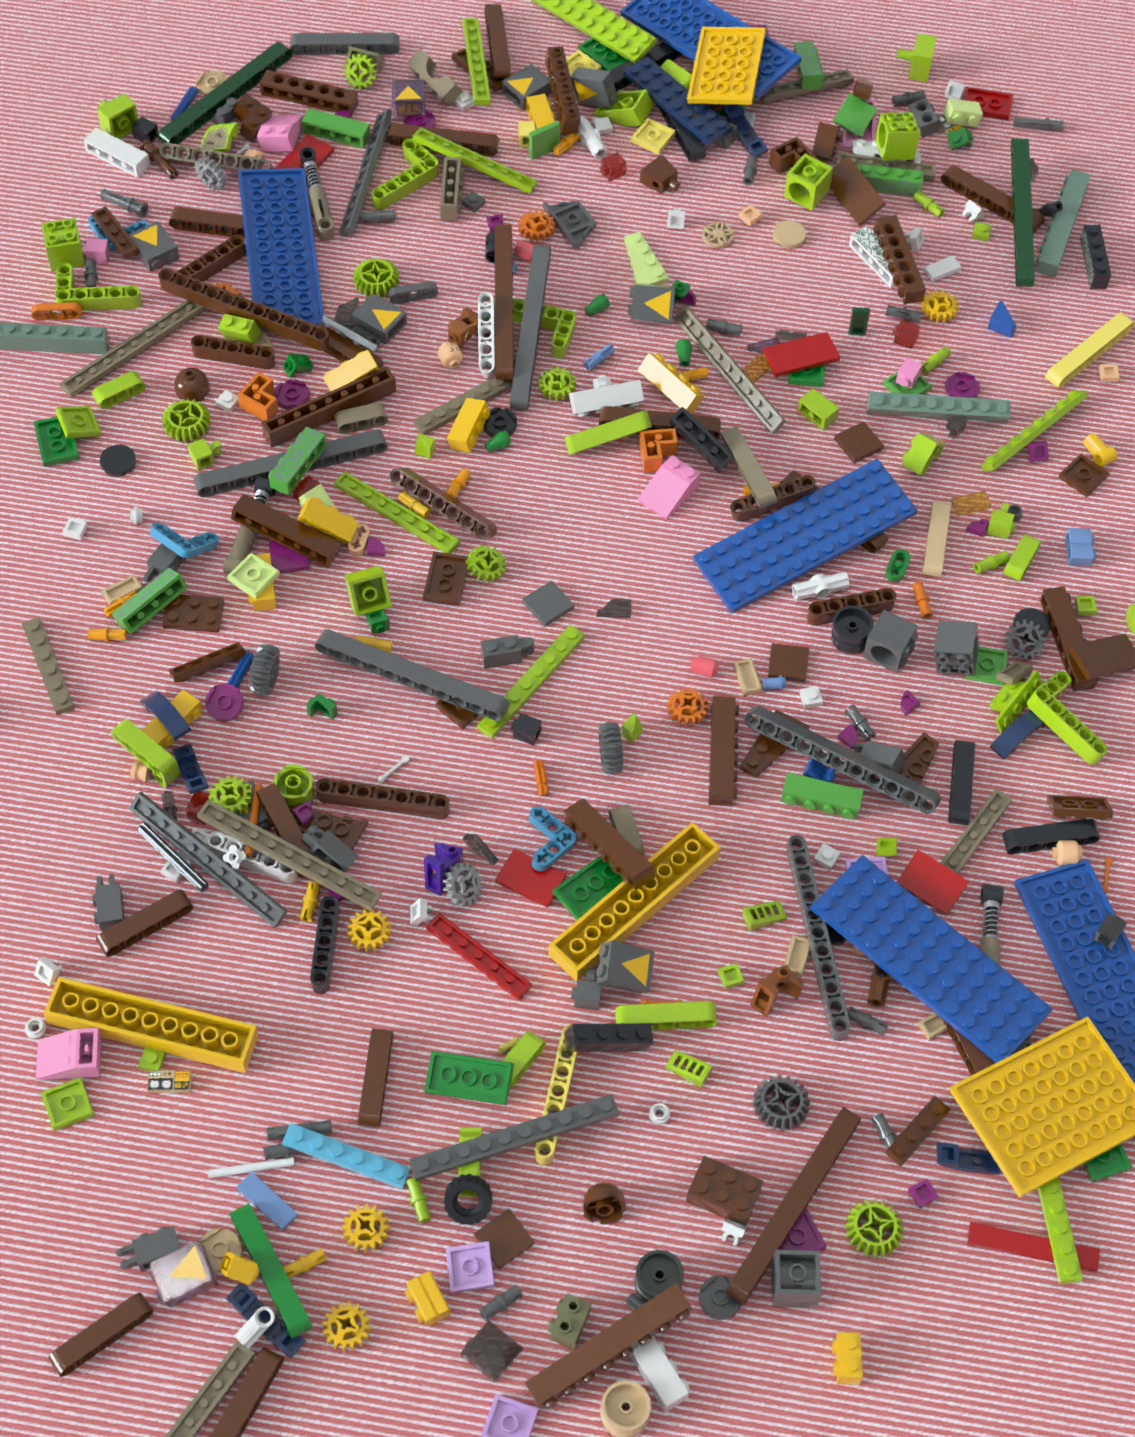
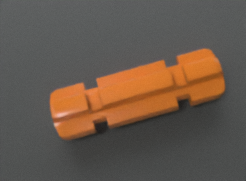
(541, 778)

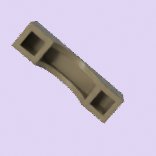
(444, 86)

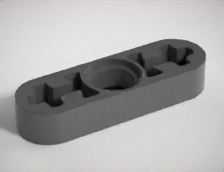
(429, 291)

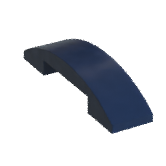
(745, 132)
(166, 714)
(1016, 734)
(190, 769)
(966, 1159)
(247, 1303)

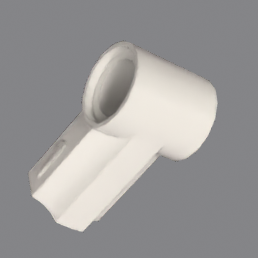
(255, 1327)

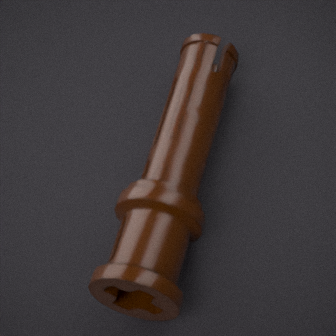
(155, 156)

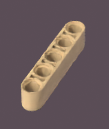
(936, 539)

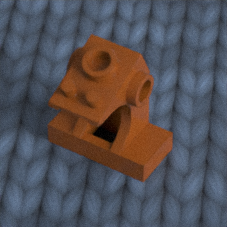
(462, 329)
(767, 989)

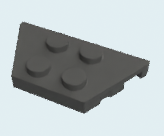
(572, 220)
(350, 330)

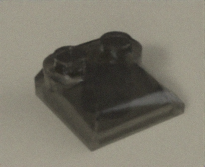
(491, 1351)

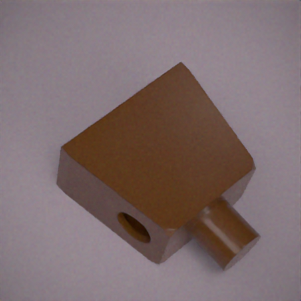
(660, 175)

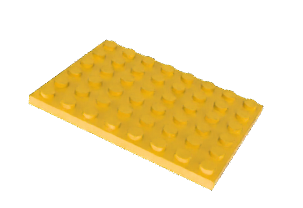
(1050, 1106)

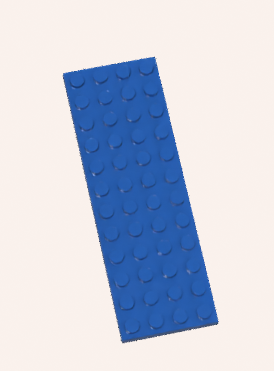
(680, 27)
(280, 242)
(804, 535)
(931, 959)
(1099, 981)

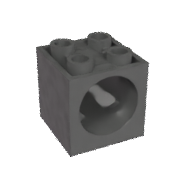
(890, 641)
(956, 647)
(795, 1278)

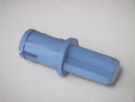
(598, 357)

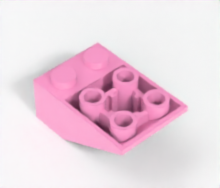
(70, 1055)

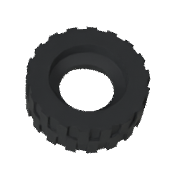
(461, 1214)

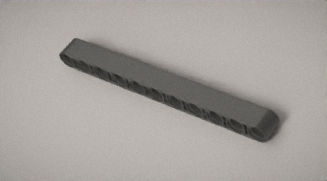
(530, 327)
(245, 473)
(412, 675)
(850, 757)
(821, 944)

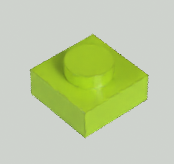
(981, 231)
(1085, 605)
(886, 847)
(730, 976)
(151, 1060)

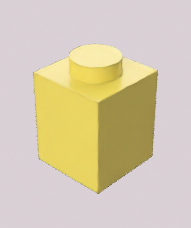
(524, 128)

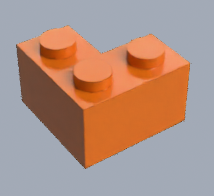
(257, 397)
(655, 445)

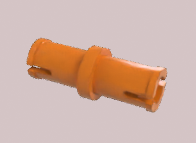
(922, 600)

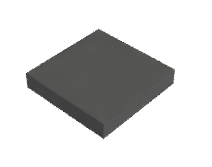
(548, 603)

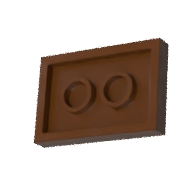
(446, 578)
(194, 613)
(1079, 807)

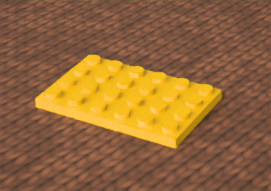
(726, 65)

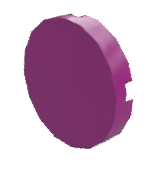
(421, 120)
(962, 385)
(291, 394)
(224, 702)

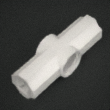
(591, 139)
(820, 586)

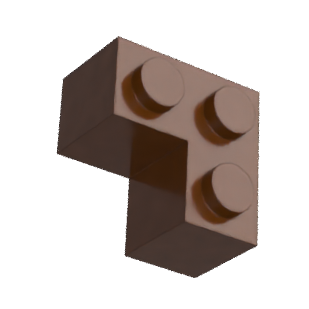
(253, 116)
(825, 140)
(788, 154)

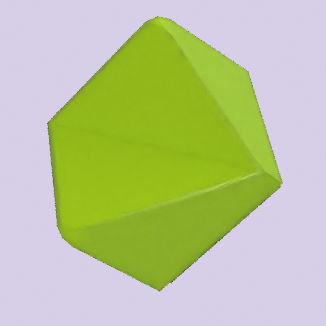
(425, 446)
(631, 728)

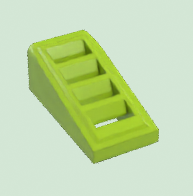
(752, 924)
(691, 1077)

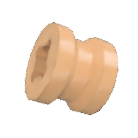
(140, 771)

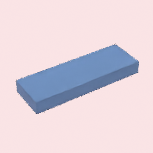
(267, 1201)

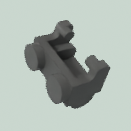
(226, 113)

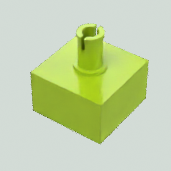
(920, 57)
(117, 116)
(368, 590)

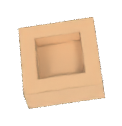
(253, 153)
(750, 215)
(1109, 372)

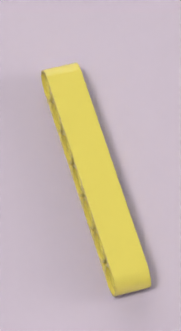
(1089, 350)
(554, 1102)

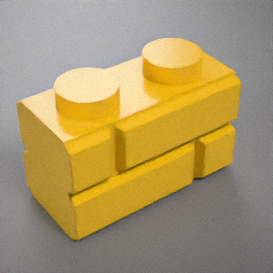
(239, 1268)
(427, 1298)

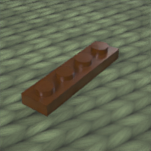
(115, 232)
(212, 660)
(917, 1131)

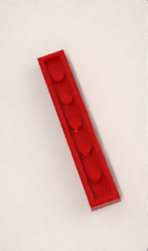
(479, 956)
(1026, 1245)

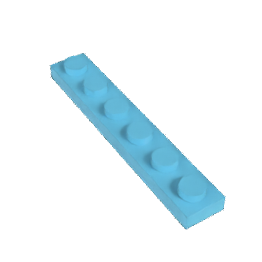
(346, 1156)

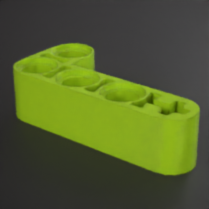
(147, 751)

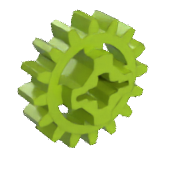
(360, 64)
(557, 383)
(486, 563)
(230, 794)

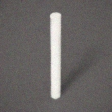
(252, 1167)

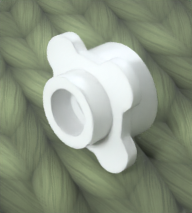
(240, 856)

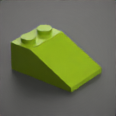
(629, 109)

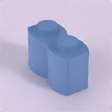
(1079, 546)

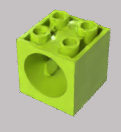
(897, 136)
(808, 182)
(63, 243)

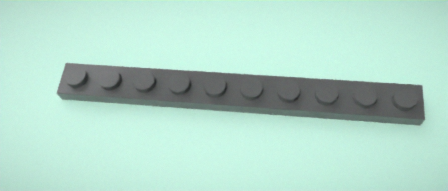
(365, 173)
(208, 859)
(513, 1137)

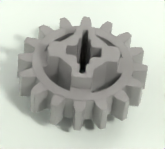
(210, 173)
(463, 884)

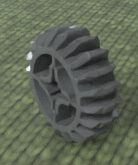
(264, 669)
(610, 748)
(794, 1095)

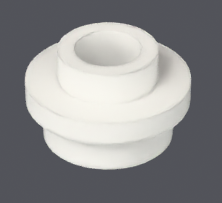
(136, 515)
(32, 1023)
(659, 1107)

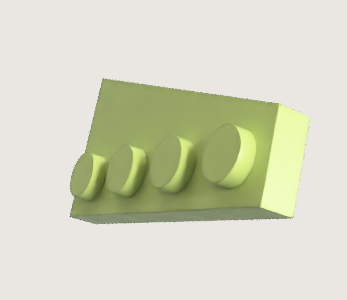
(643, 261)

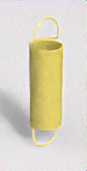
(508, 1045)

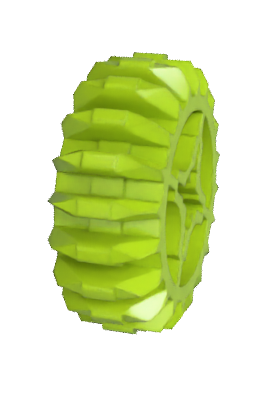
(366, 275)
(188, 425)
(889, 1222)

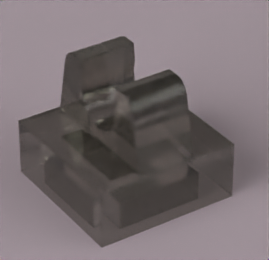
(956, 426)

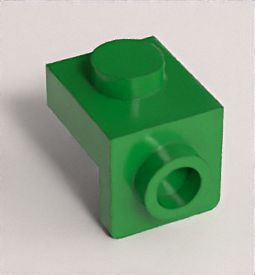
(960, 138)
(681, 290)
(297, 362)
(377, 621)
(324, 705)

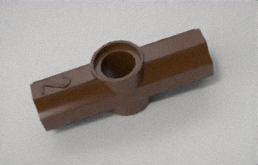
(878, 987)

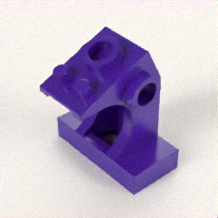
(444, 858)

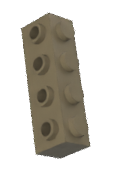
(451, 188)

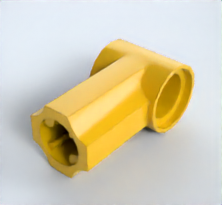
(1101, 453)

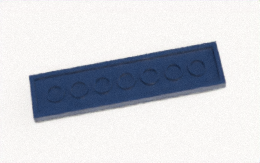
(673, 99)

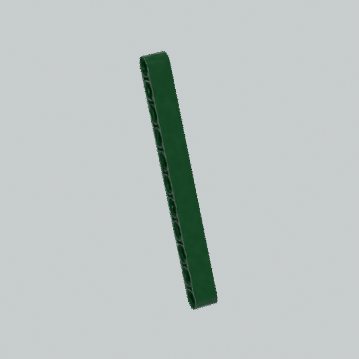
(233, 87)
(1022, 213)

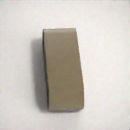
(361, 418)
(624, 823)

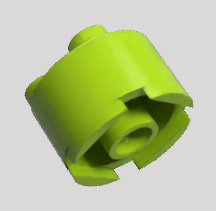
(295, 784)

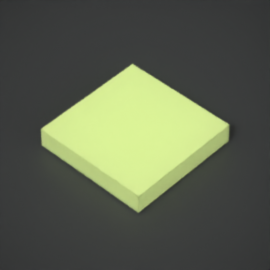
(253, 575)

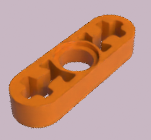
(45, 312)

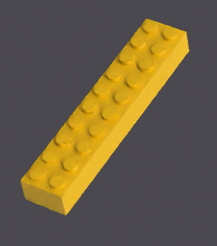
(628, 909)
(152, 1024)

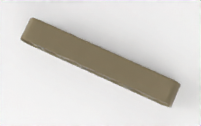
(192, 157)
(749, 467)

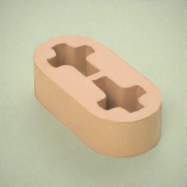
(363, 540)

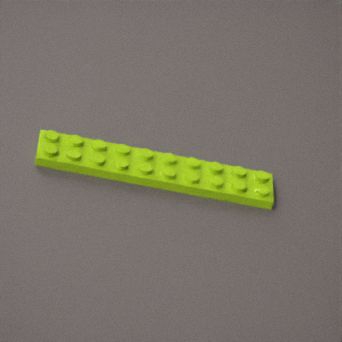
(602, 26)

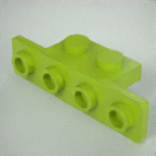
(1013, 699)

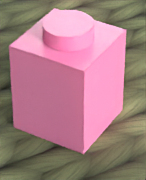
(97, 250)
(909, 373)

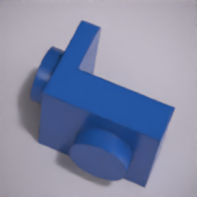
(819, 771)

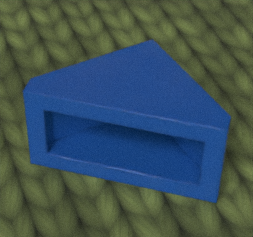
(1002, 321)

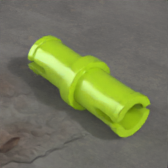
(929, 204)
(935, 360)
(991, 562)
(418, 1200)

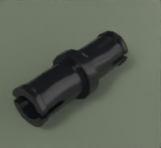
(1048, 209)

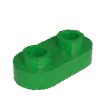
(897, 567)

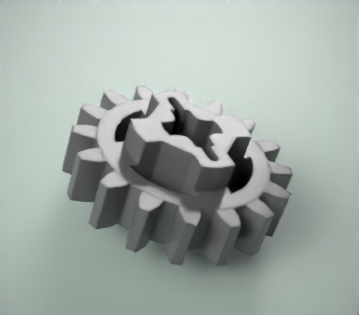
(1033, 642)

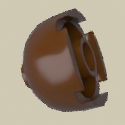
(191, 384)
(604, 1203)

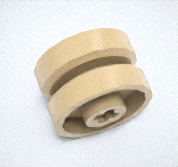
(625, 1395)

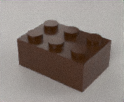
(724, 1190)

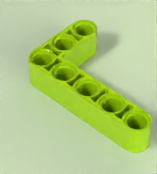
(423, 171)
(94, 297)
(555, 319)
(1062, 721)

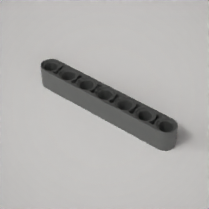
(339, 43)

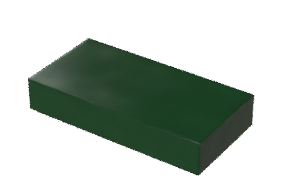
(858, 321)

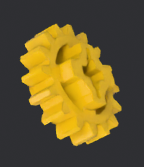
(940, 306)
(377, 934)
(367, 1218)
(349, 1318)

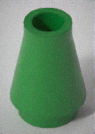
(597, 305)
(684, 351)
(499, 441)

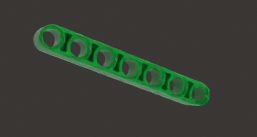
(271, 1271)

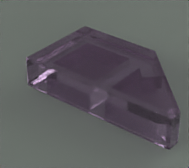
(758, 346)

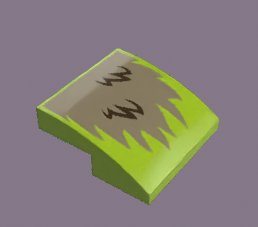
(220, 137)

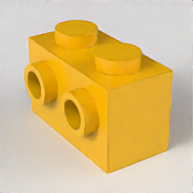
(848, 1358)

